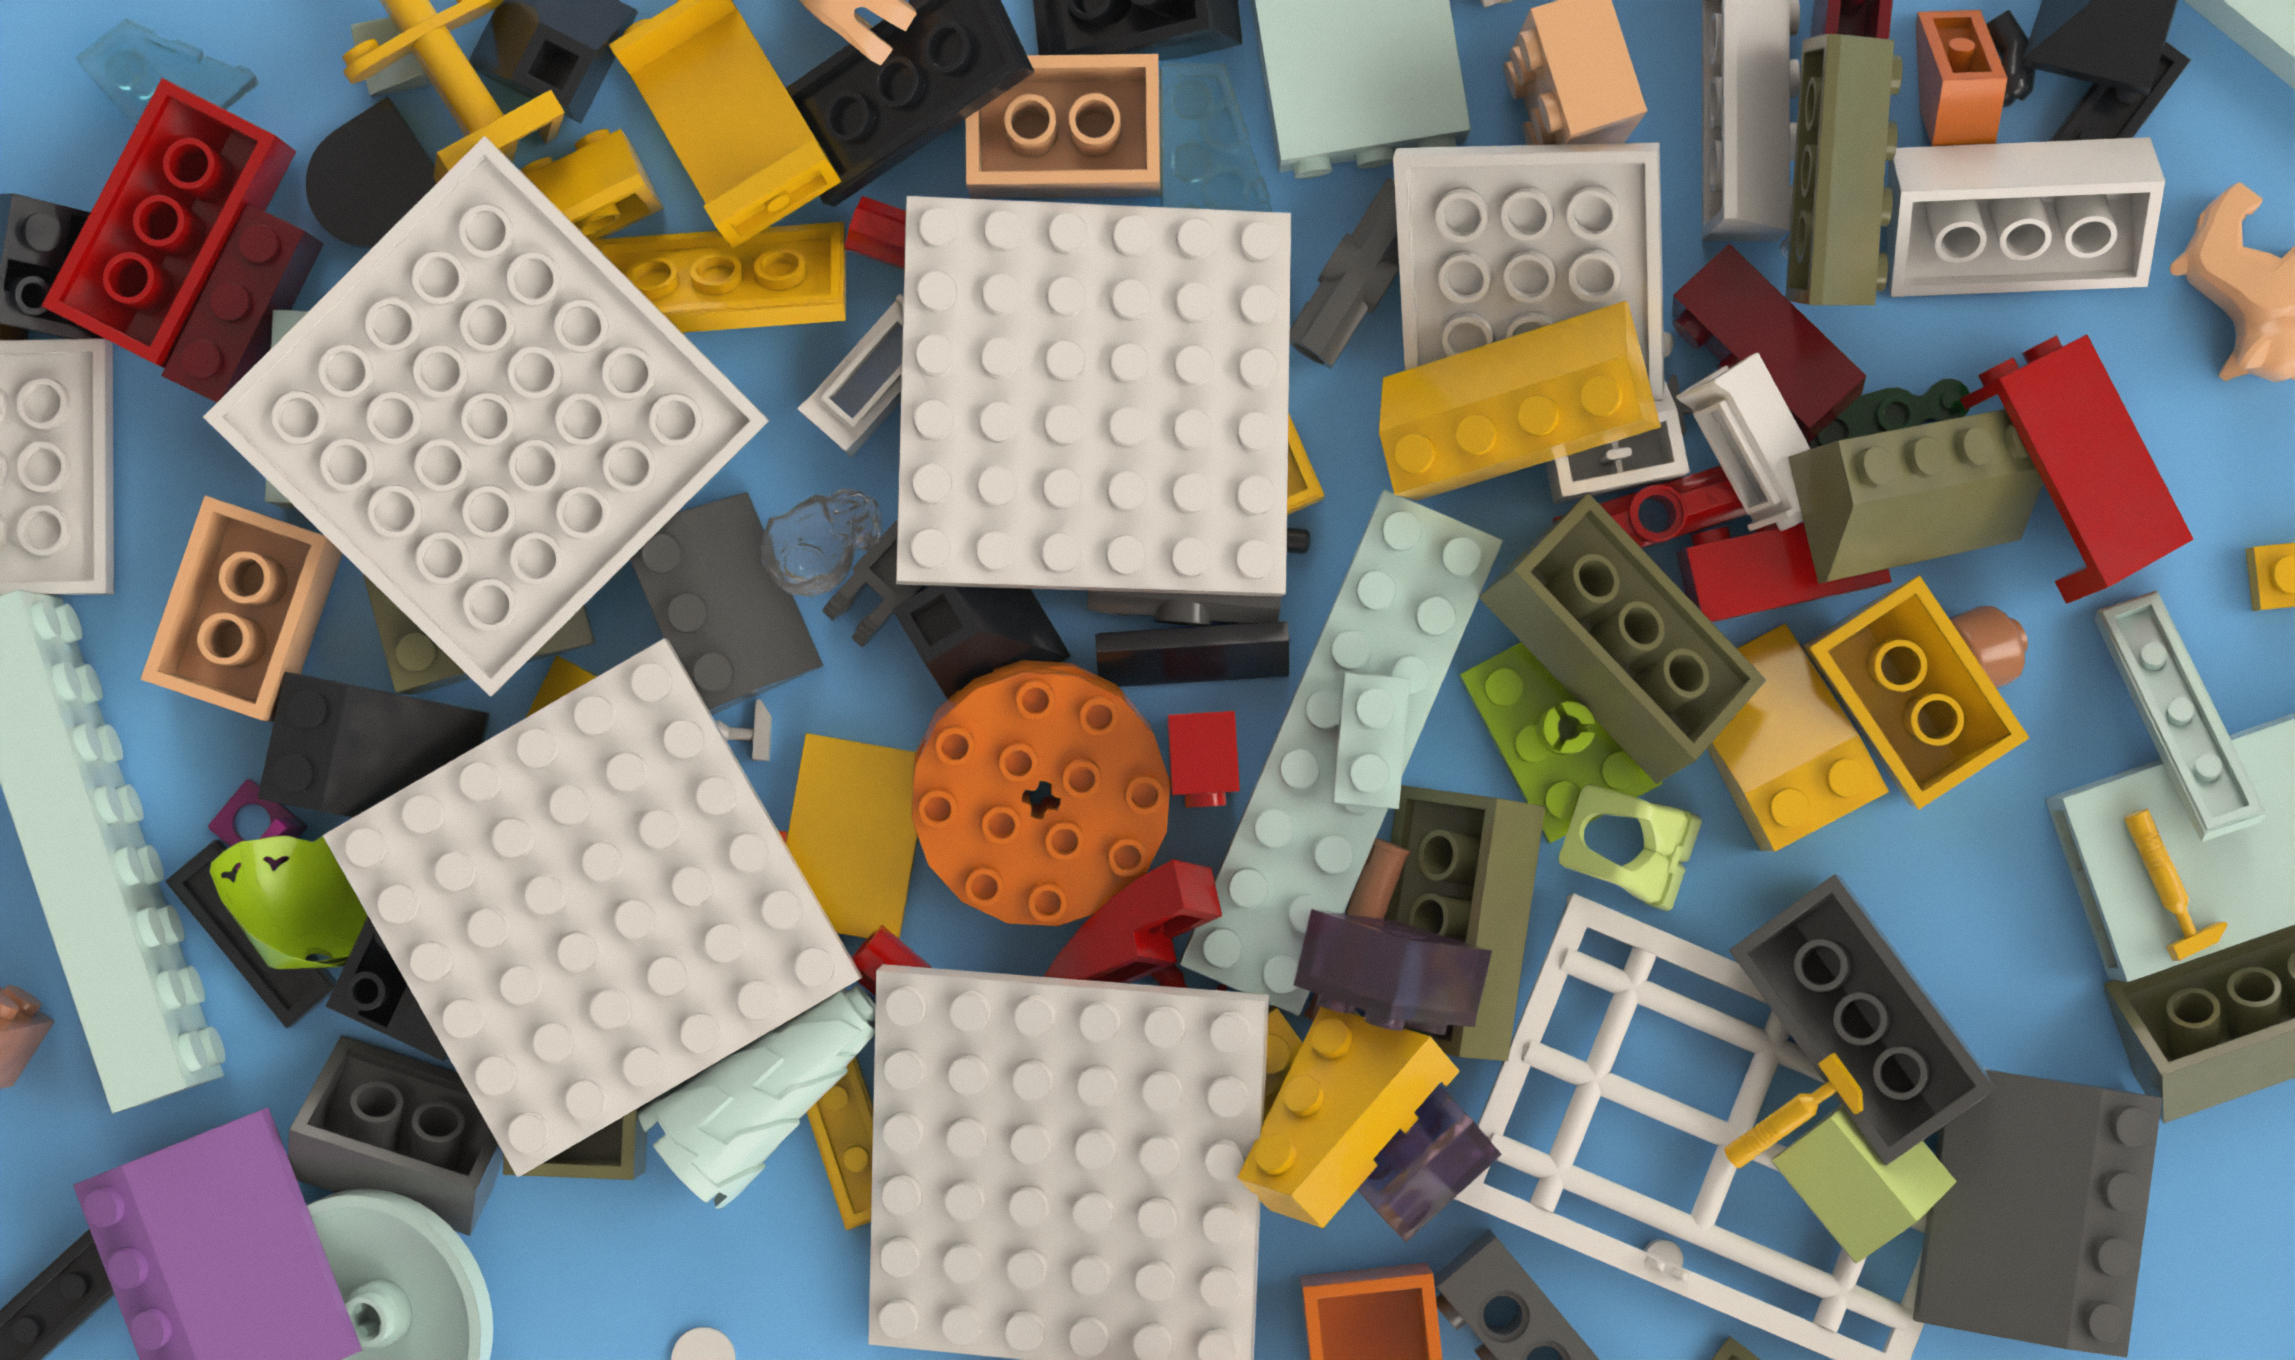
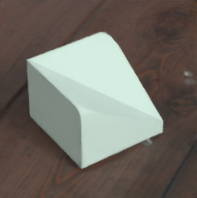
(400, 75)

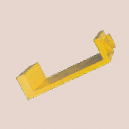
(725, 115)

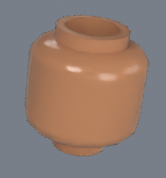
(1995, 642)

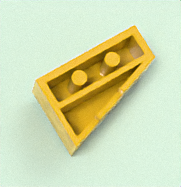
(1338, 1112)

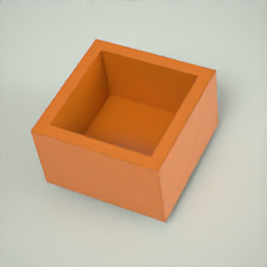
(1372, 1314)

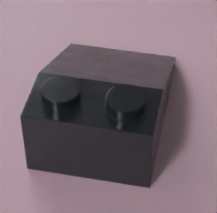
(1136, 27)
(356, 745)

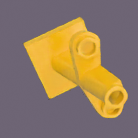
(454, 78)

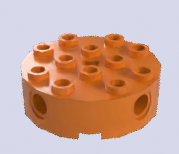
(1073, 848)

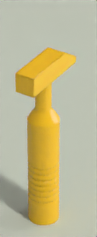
(2169, 887)
(1796, 1113)

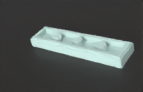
(2180, 716)

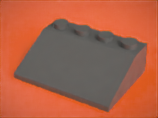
(2042, 1215)

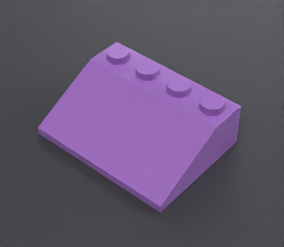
(217, 1251)

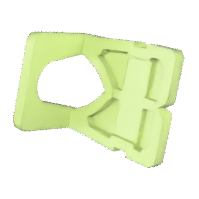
(1657, 870)

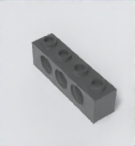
(1491, 1271)

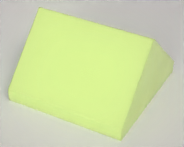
(1852, 1187)

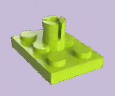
(1548, 737)

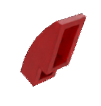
(1137, 925)

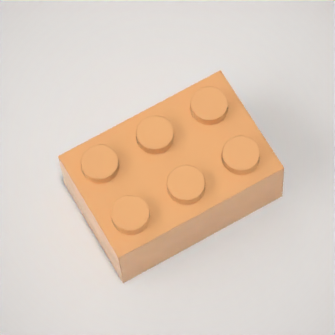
(1574, 75)
(1070, 131)
(241, 609)

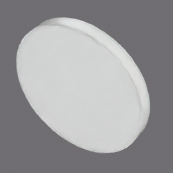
(703, 1344)

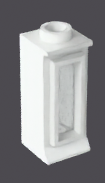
(863, 385)
(1751, 438)

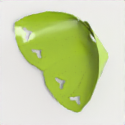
(294, 909)

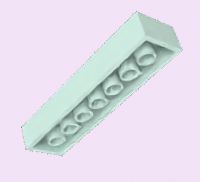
(1294, 847)
(94, 865)

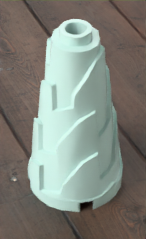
(746, 1104)

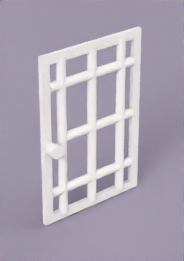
(1663, 1259)

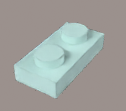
(1371, 740)

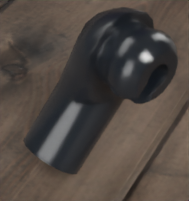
(2011, 45)

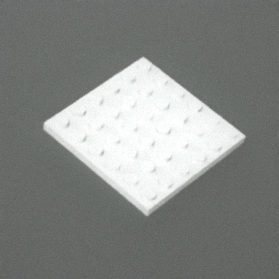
(1094, 397)
(486, 417)
(592, 907)
(1064, 1167)

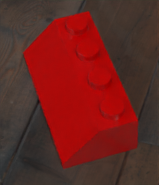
(165, 221)

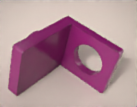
(281, 820)

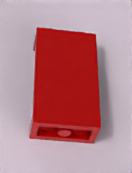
(2087, 461)

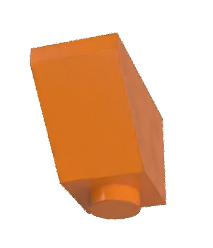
(1958, 78)

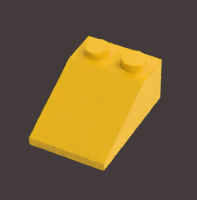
(1792, 749)

